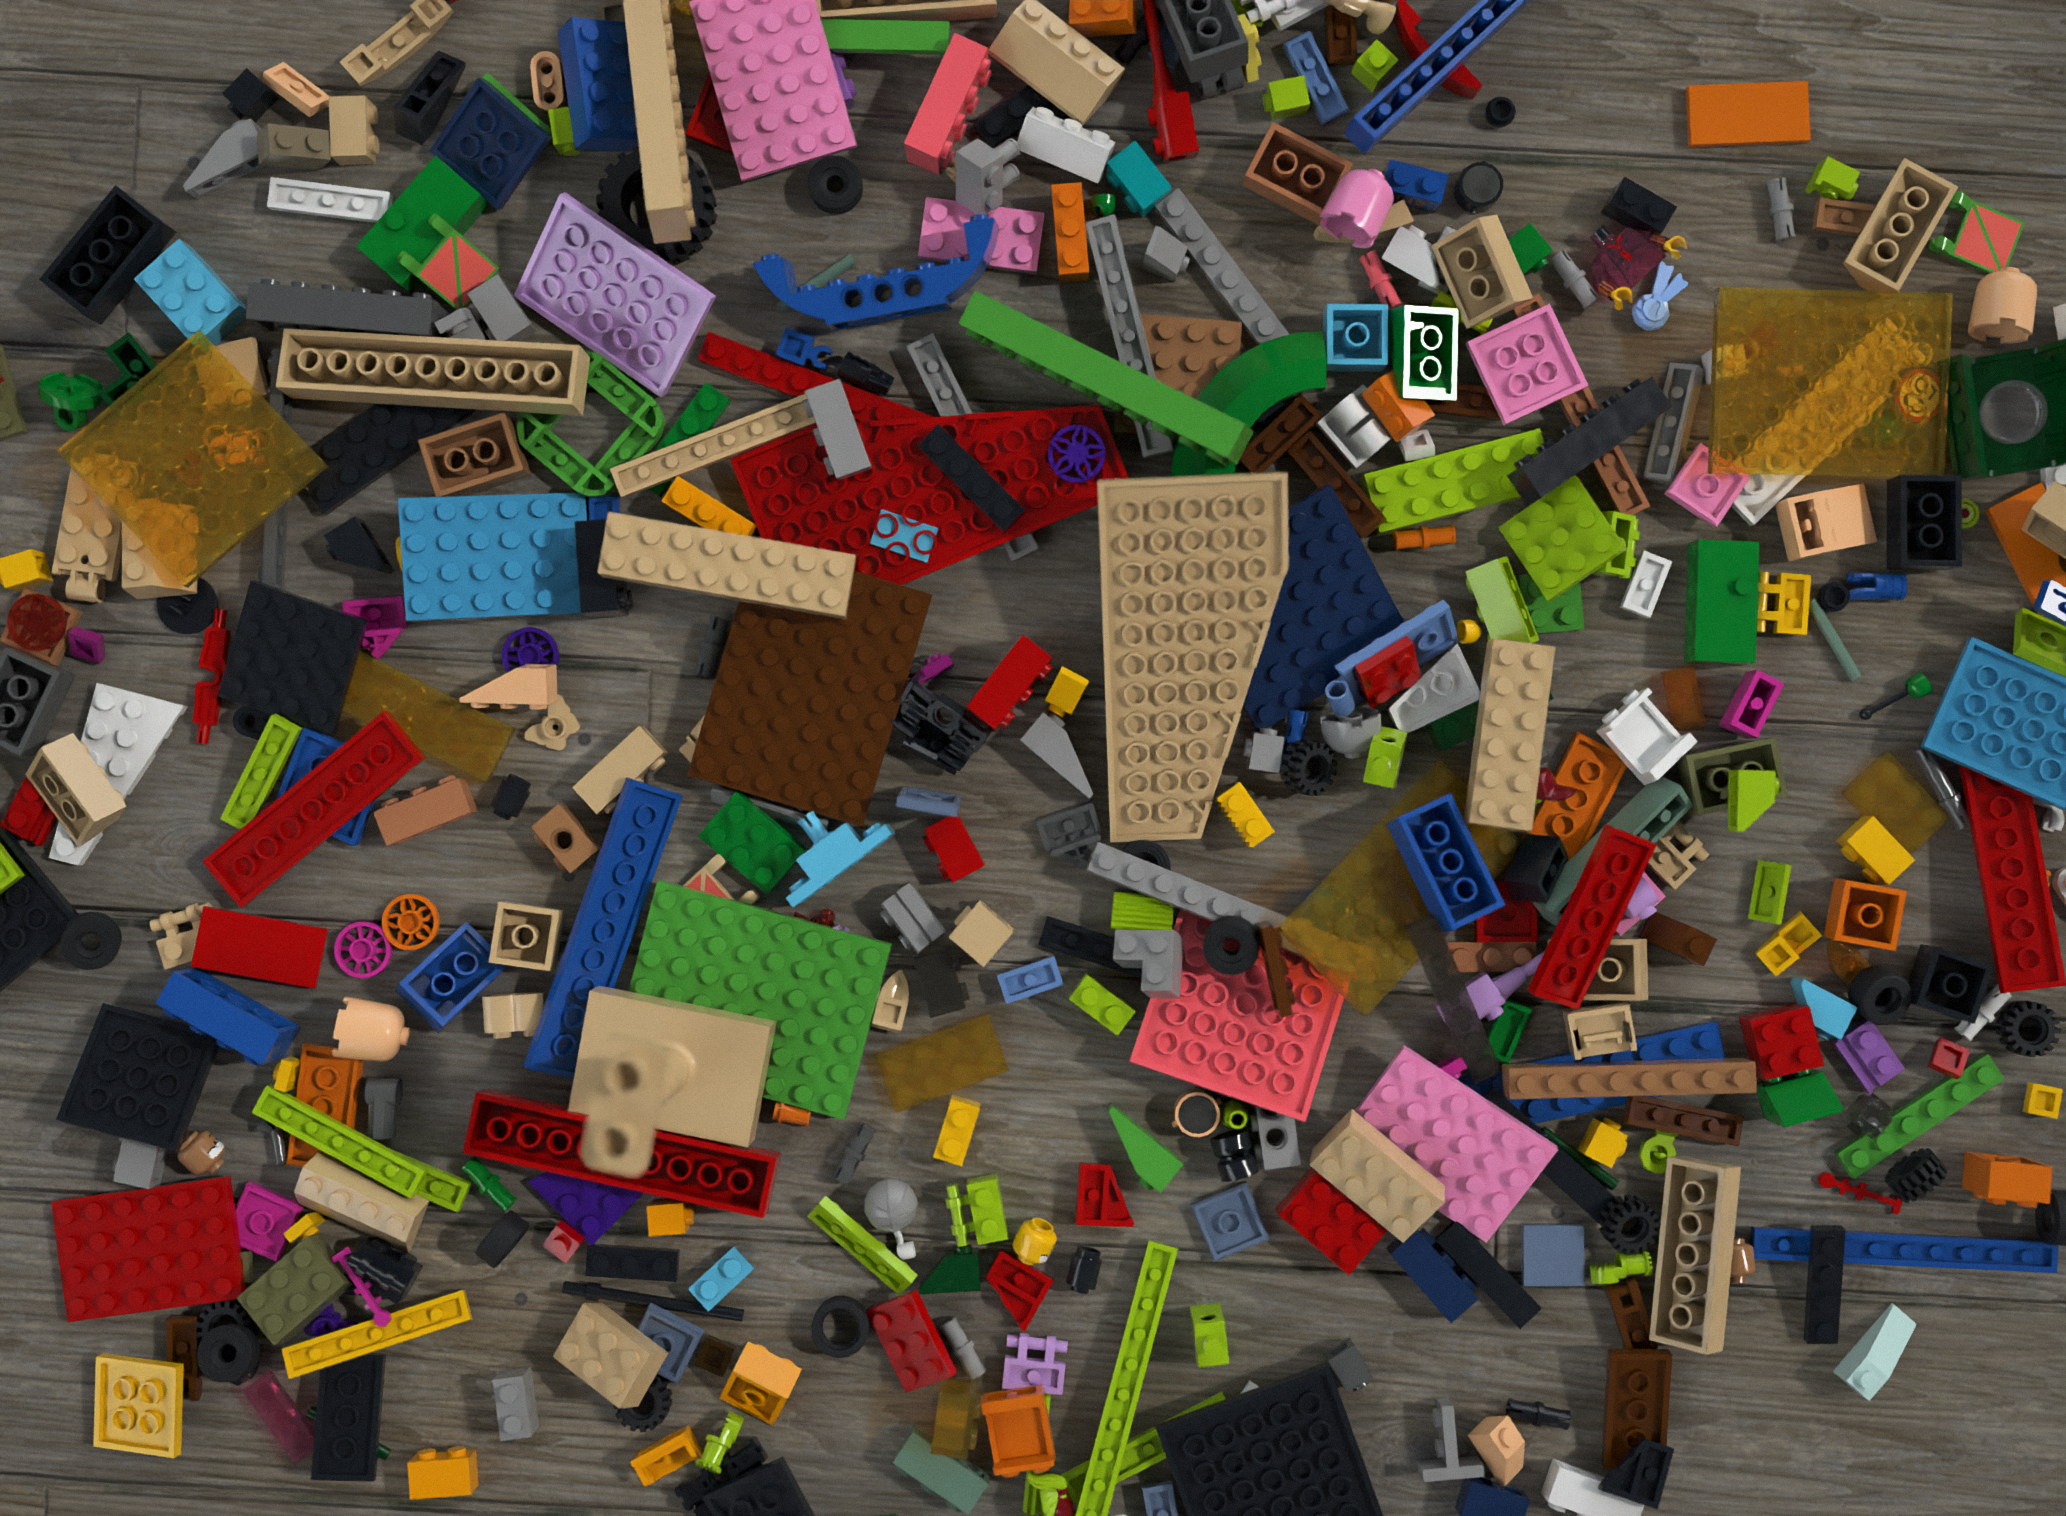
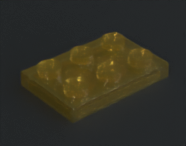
(1896, 802)

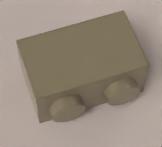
(293, 147)

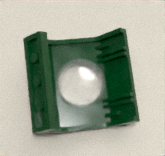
(2007, 412)

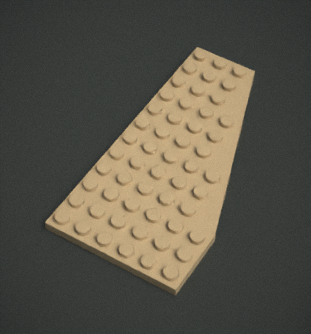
(1183, 622)

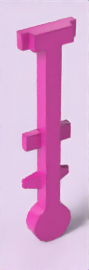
(381, 1317)

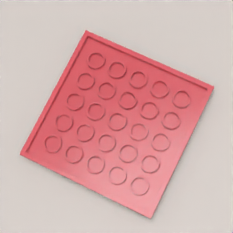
(1229, 1034)

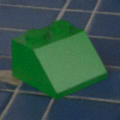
(1797, 1098)

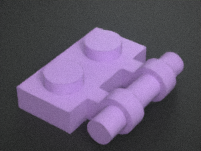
(1025, 1371)

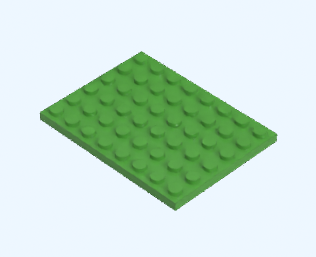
(771, 967)

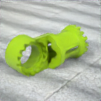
(1623, 1266)
(717, 1446)

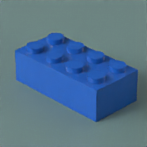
(598, 84)
(1445, 863)
(227, 1016)

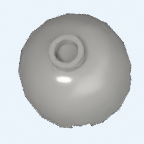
(1352, 732)

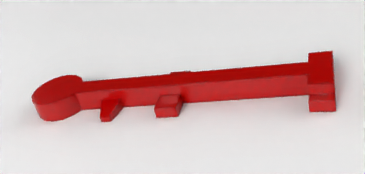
(1827, 1180)

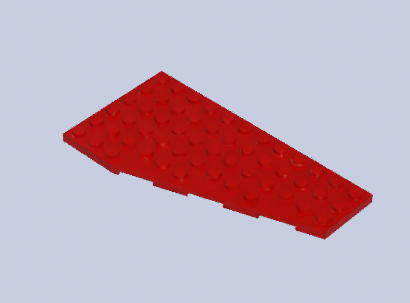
(804, 506)

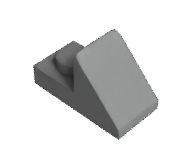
(461, 324)

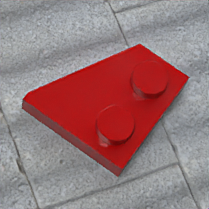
(1099, 1197)

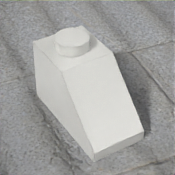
(1413, 255)

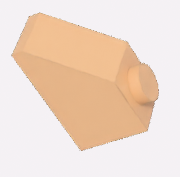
(1499, 1447)

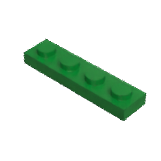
(696, 419)

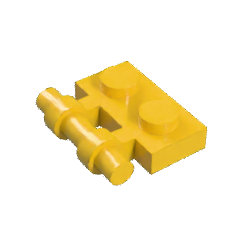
(1791, 603)

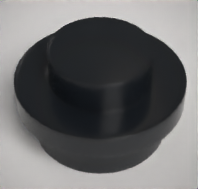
(1500, 112)
(1833, 596)

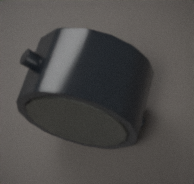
(1478, 187)

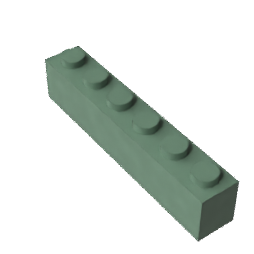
(1645, 815)

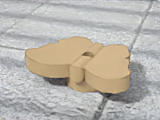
(544, 733)

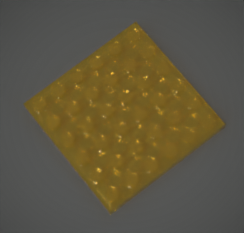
(192, 458)

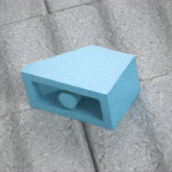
(1829, 1012)

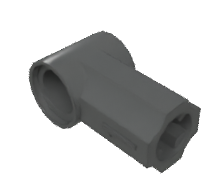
(383, 1098)

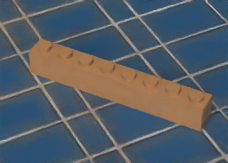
(1628, 1078)

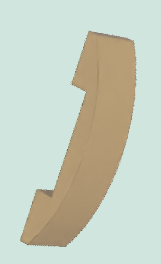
(398, 42)

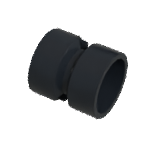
(1237, 1165)

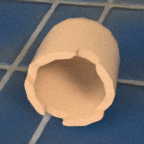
(2004, 307)
(369, 1030)

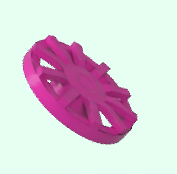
(362, 950)

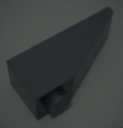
(427, 98)

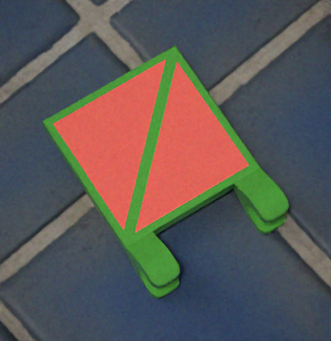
(1983, 237)
(452, 266)

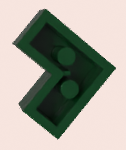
(132, 361)

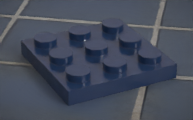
(490, 143)

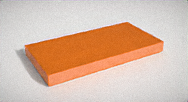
(1748, 114)
(2029, 557)
(1595, 774)
(330, 1087)

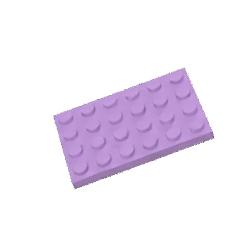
(613, 295)

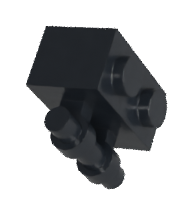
(387, 1269)

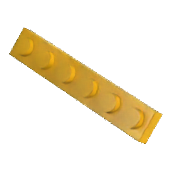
(369, 1338)

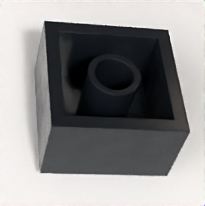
(1948, 983)

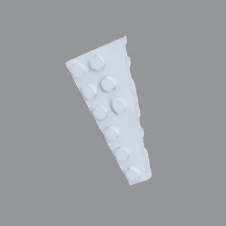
(122, 739)

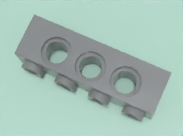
(1278, 1154)

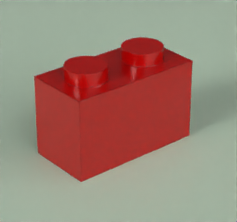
(953, 847)

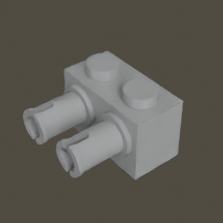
(982, 174)

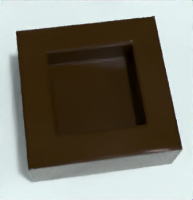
(715, 1355)

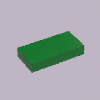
(1507, 1029)

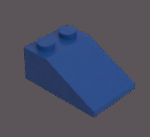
(450, 977)

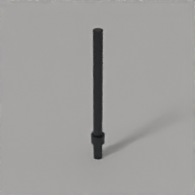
(594, 1291)

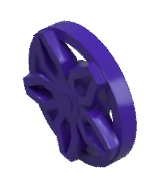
(1076, 453)
(531, 652)

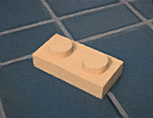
(296, 89)

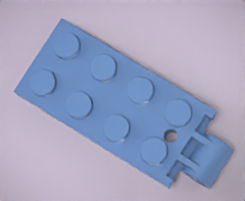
(1429, 631)

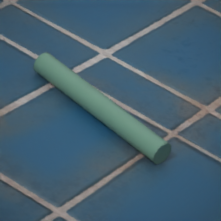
(825, 276)
(1833, 640)

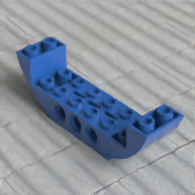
(939, 284)

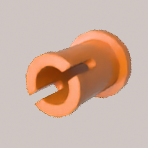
(791, 1114)

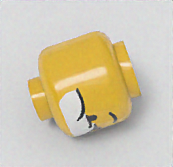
(1034, 1241)

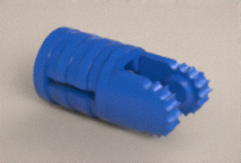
(1879, 586)

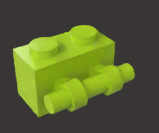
(1626, 528)
(986, 1210)

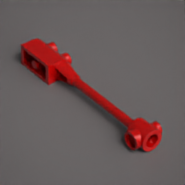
(1169, 110)

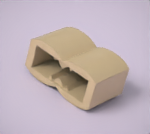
(513, 1013)

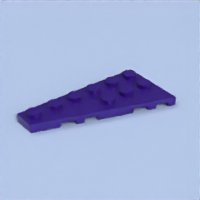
(585, 1204)

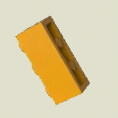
(705, 510)

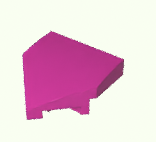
(385, 619)

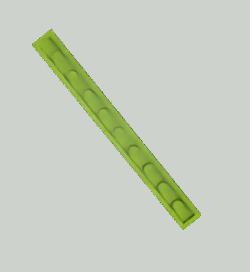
(1127, 1380)

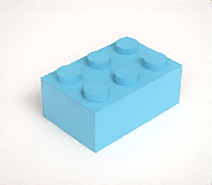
(192, 293)

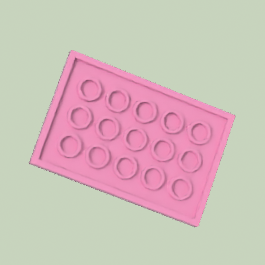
(773, 82)
(1458, 1138)

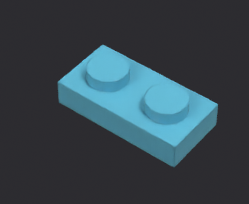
(721, 1278)

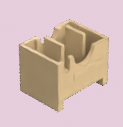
(980, 932)
(1600, 1029)

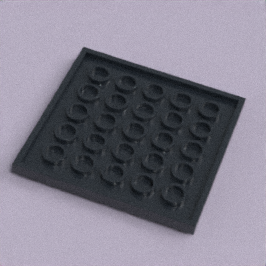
(1271, 1453)

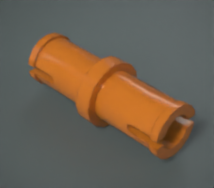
(1424, 537)

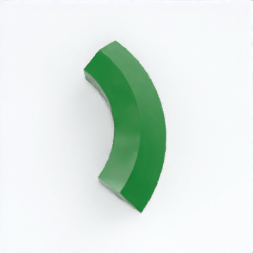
(1254, 384)

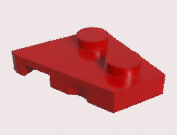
(1019, 1286)

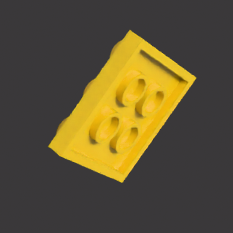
(138, 1405)

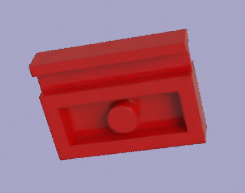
(29, 815)

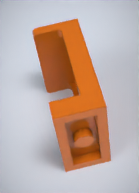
(1019, 1430)

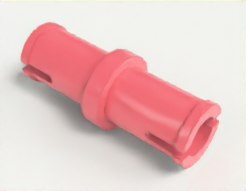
(1380, 279)

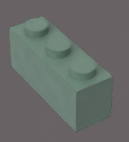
(949, 1477)

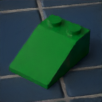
(1424, 351)

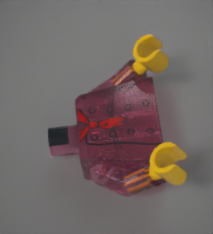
(1628, 260)

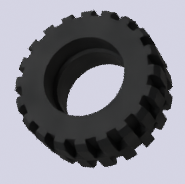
(623, 184)

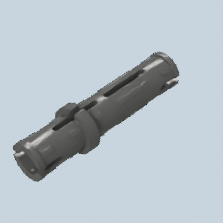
(1942, 787)

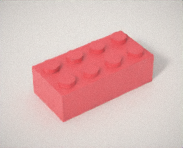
(948, 104)

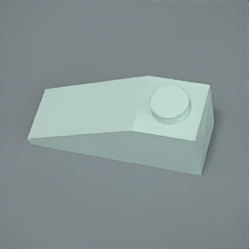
(1876, 1353)

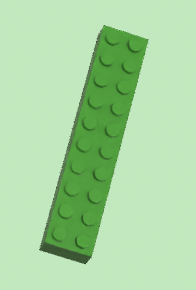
(1111, 380)

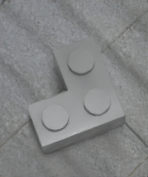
(1157, 954)

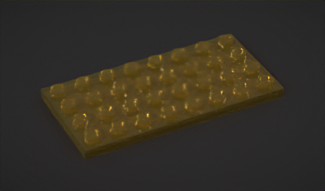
(1359, 911)

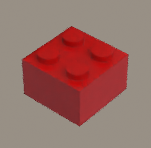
(1781, 1041)

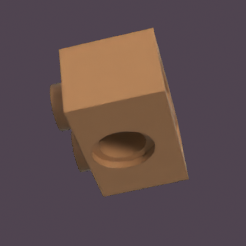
(583, 845)

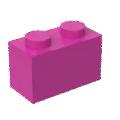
(1751, 704)

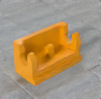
(666, 1455)

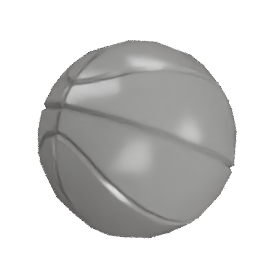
(890, 1205)

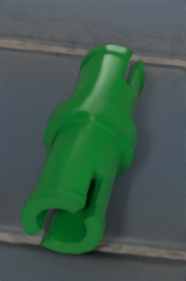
(489, 1184)

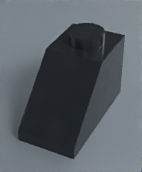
(356, 546)

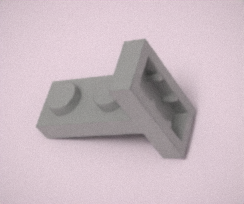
(1450, 1465)

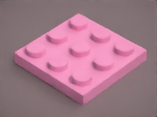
(1526, 364)

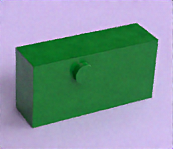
(406, 221)
(1721, 602)

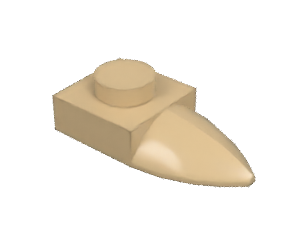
(892, 1004)

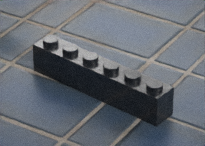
(1588, 441)

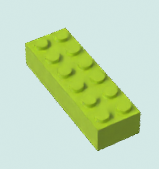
(1448, 482)

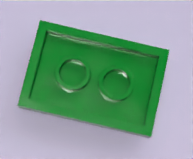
(752, 842)

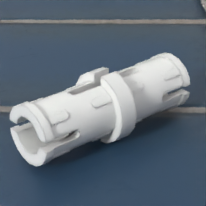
(1990, 1005)

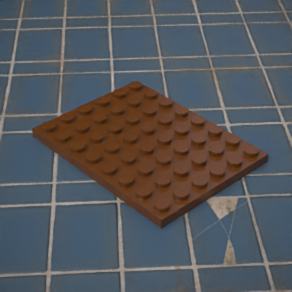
(811, 699)

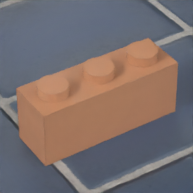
(425, 810)

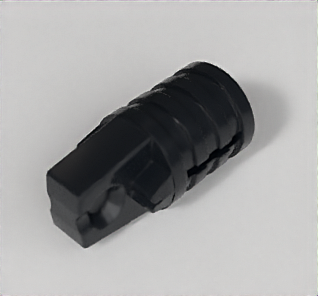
(865, 374)

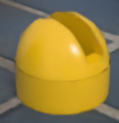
(1468, 631)

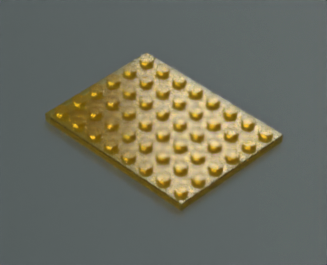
(1829, 382)

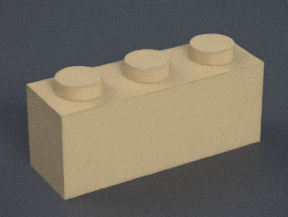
(629, 759)

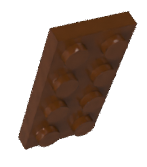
(1635, 1400)

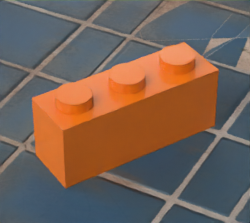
(1070, 232)

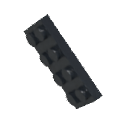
(349, 1420)

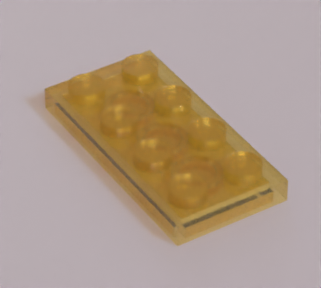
(942, 1062)

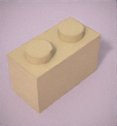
(353, 130)

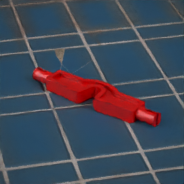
(212, 658)

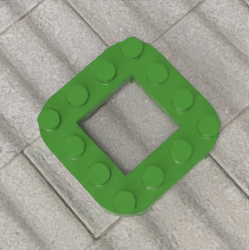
(635, 441)

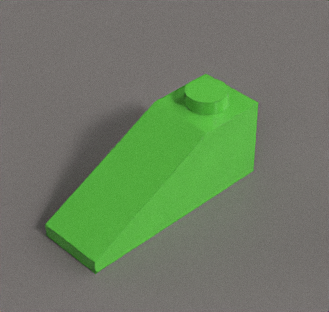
(1149, 1157)

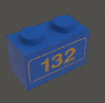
(1416, 185)

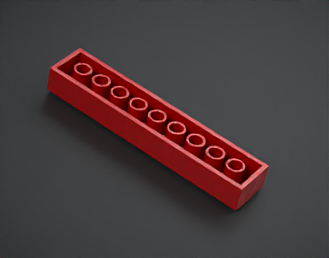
(679, 1167)

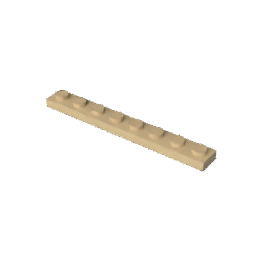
(711, 447)

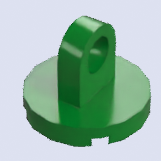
(70, 394)

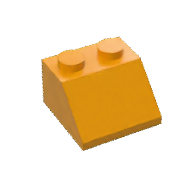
(760, 1383)

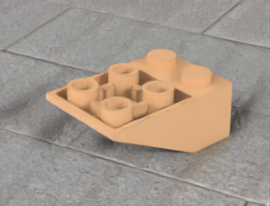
(1825, 522)

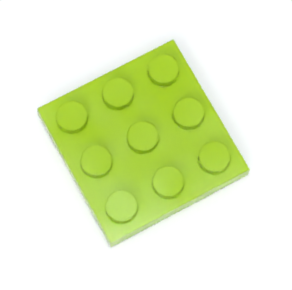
(1562, 538)

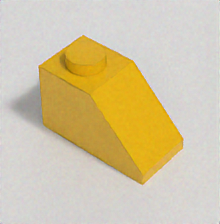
(1065, 692)

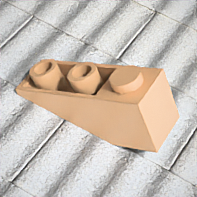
(524, 685)

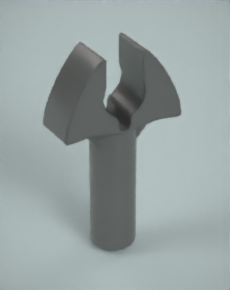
(277, 1140)

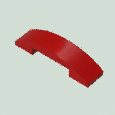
(1406, 22)

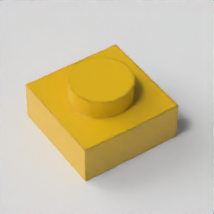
(286, 1074)
(2042, 1100)
(305, 1227)

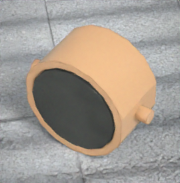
(1196, 1113)

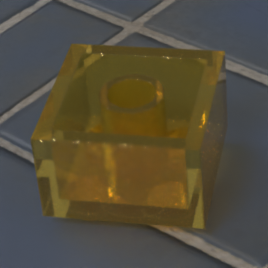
(954, 1422)

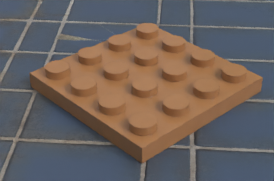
(1185, 355)

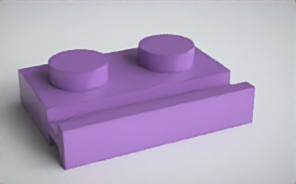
(1868, 1055)

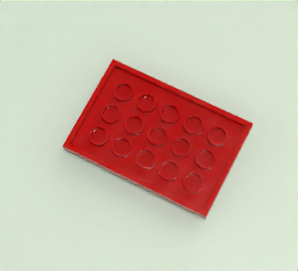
(148, 1248)

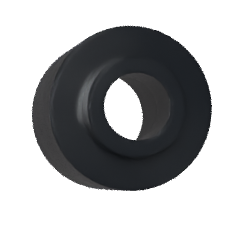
(511, 797)
(1084, 1269)

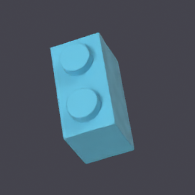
(905, 535)

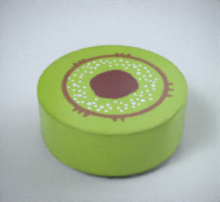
(1970, 513)

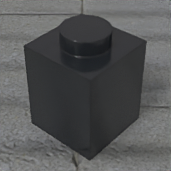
(249, 96)

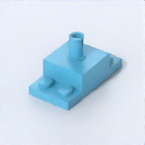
(832, 854)

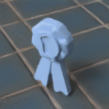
(1652, 309)

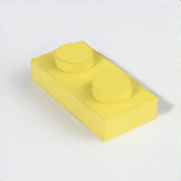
(1250, 70)

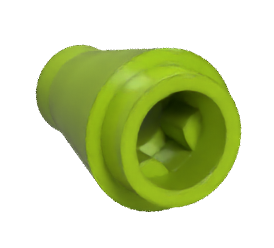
(1231, 1108)

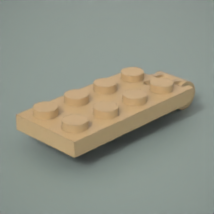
(90, 532)

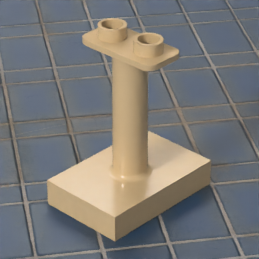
(666, 1069)

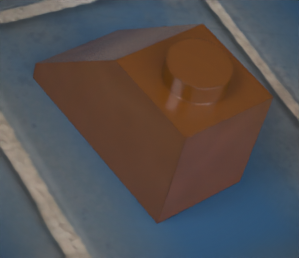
(1678, 938)

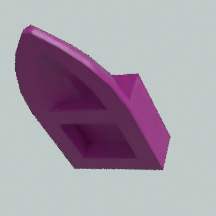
(934, 666)

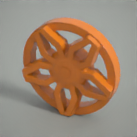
(410, 921)

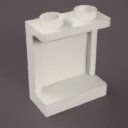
(1644, 737)

